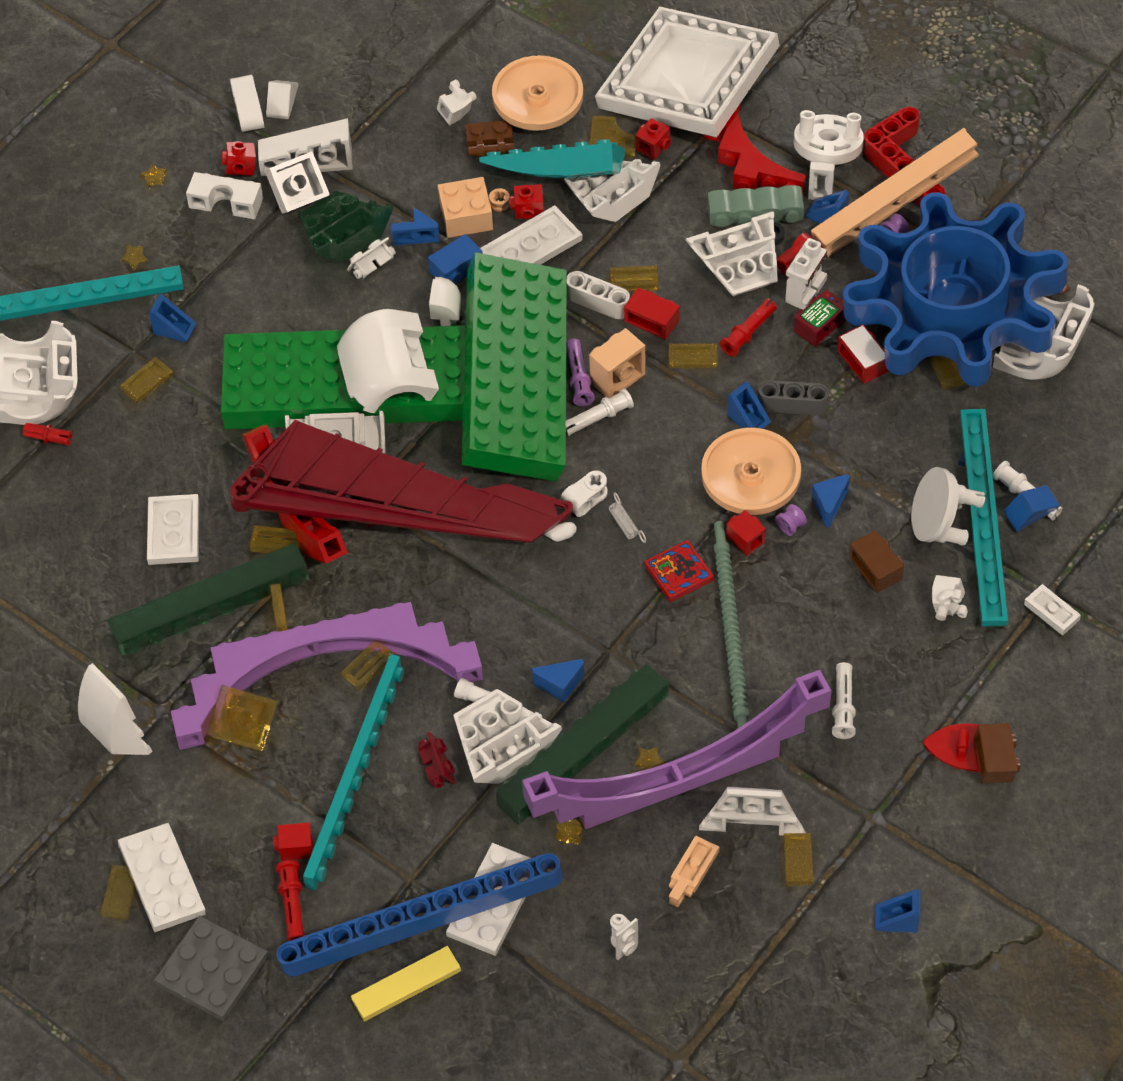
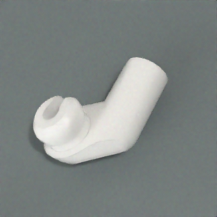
(562, 531)

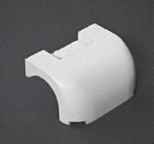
(1070, 324)
(385, 358)
(37, 376)
(351, 426)

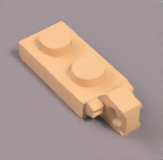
(691, 869)

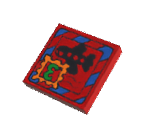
(679, 571)

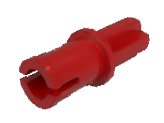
(47, 433)

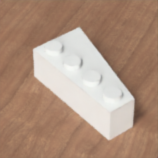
(328, 143)

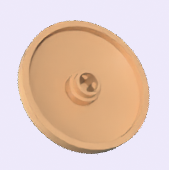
(537, 92)
(751, 471)

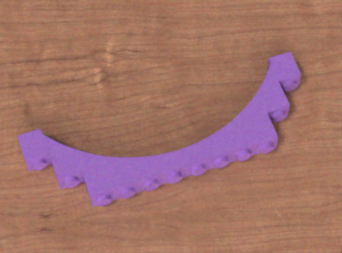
(248, 660)
(750, 745)

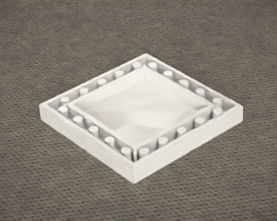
(687, 71)

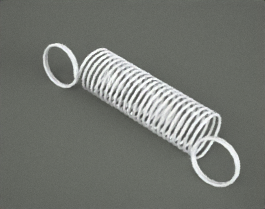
(623, 520)

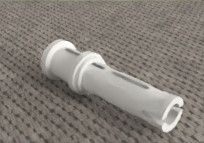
(608, 408)
(1017, 483)
(843, 710)

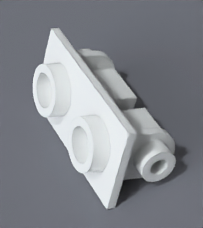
(363, 263)
(624, 935)

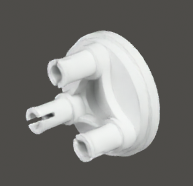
(937, 504)

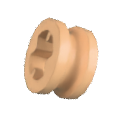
(499, 194)

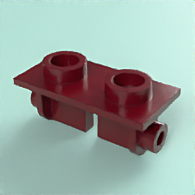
(442, 768)

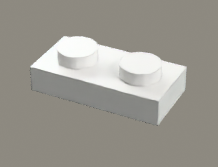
(1052, 609)

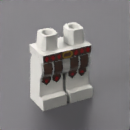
(806, 274)

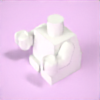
(455, 105)
(946, 595)

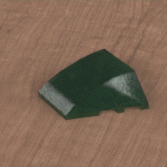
(344, 225)

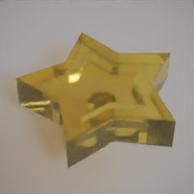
(154, 175)
(134, 256)
(648, 759)

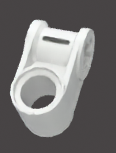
(585, 494)

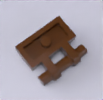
(489, 137)

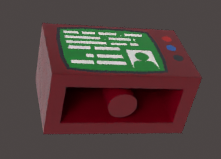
(819, 318)

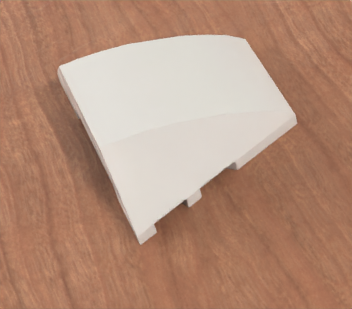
(616, 194)
(740, 255)
(109, 715)
(501, 736)
(752, 807)

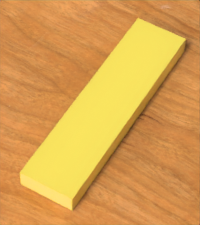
(405, 983)

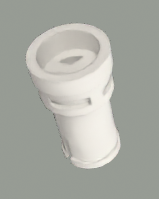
(468, 691)

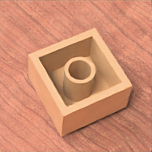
(465, 207)
(617, 363)

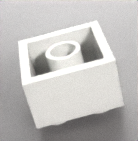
(297, 182)

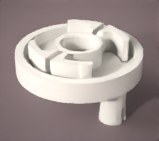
(828, 137)

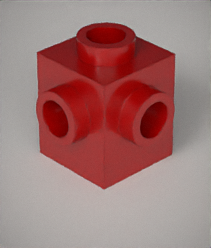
(652, 138)
(239, 158)
(527, 201)

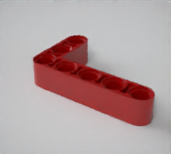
(883, 142)

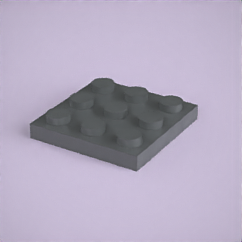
(211, 968)

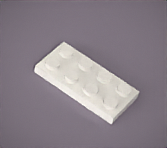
(536, 239)
(161, 877)
(489, 928)

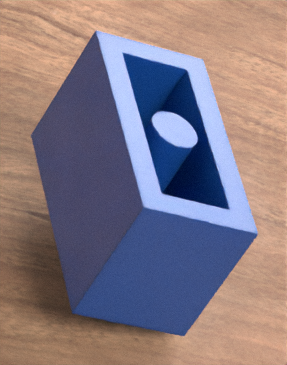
(453, 260)

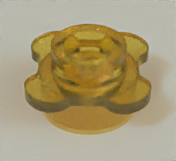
(569, 831)

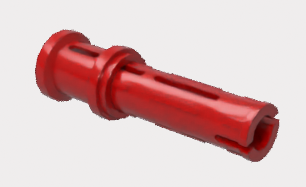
(742, 333)
(290, 890)

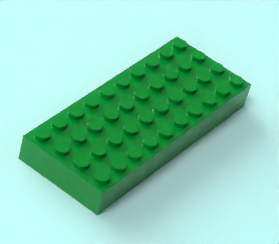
(515, 368)
(303, 376)

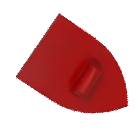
(955, 746)

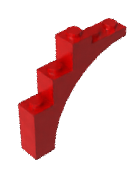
(751, 166)
(314, 534)

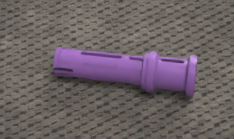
(574, 351)

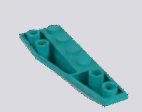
(562, 162)

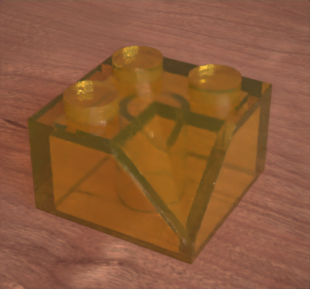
(241, 717)

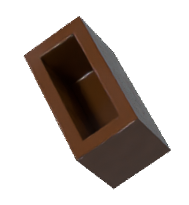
(876, 561)
(996, 753)

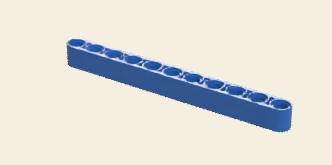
(406, 914)

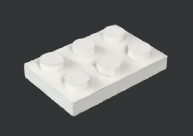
(173, 529)

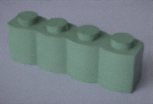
(743, 204)

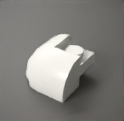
(445, 302)

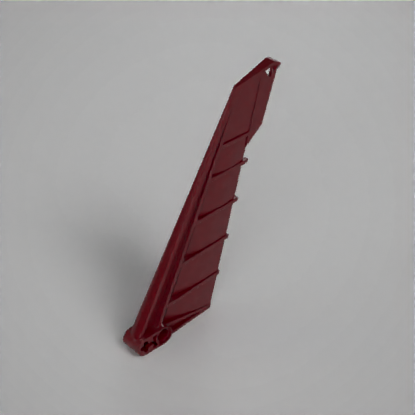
(343, 466)

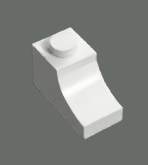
(820, 180)

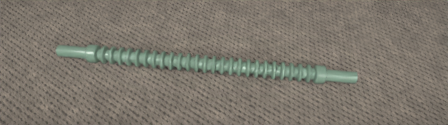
(722, 549)

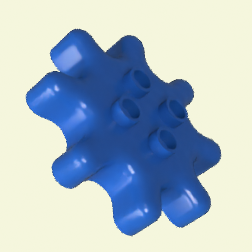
(955, 289)

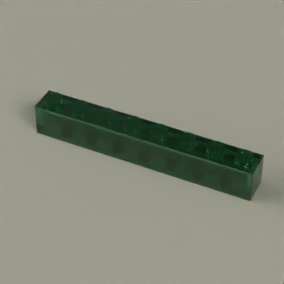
(207, 599)
(587, 737)

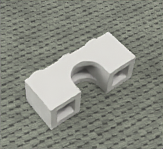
(208, 189)

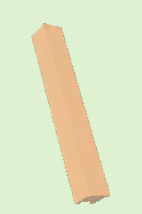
(896, 191)

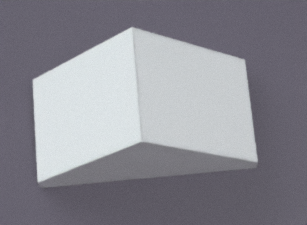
(280, 98)

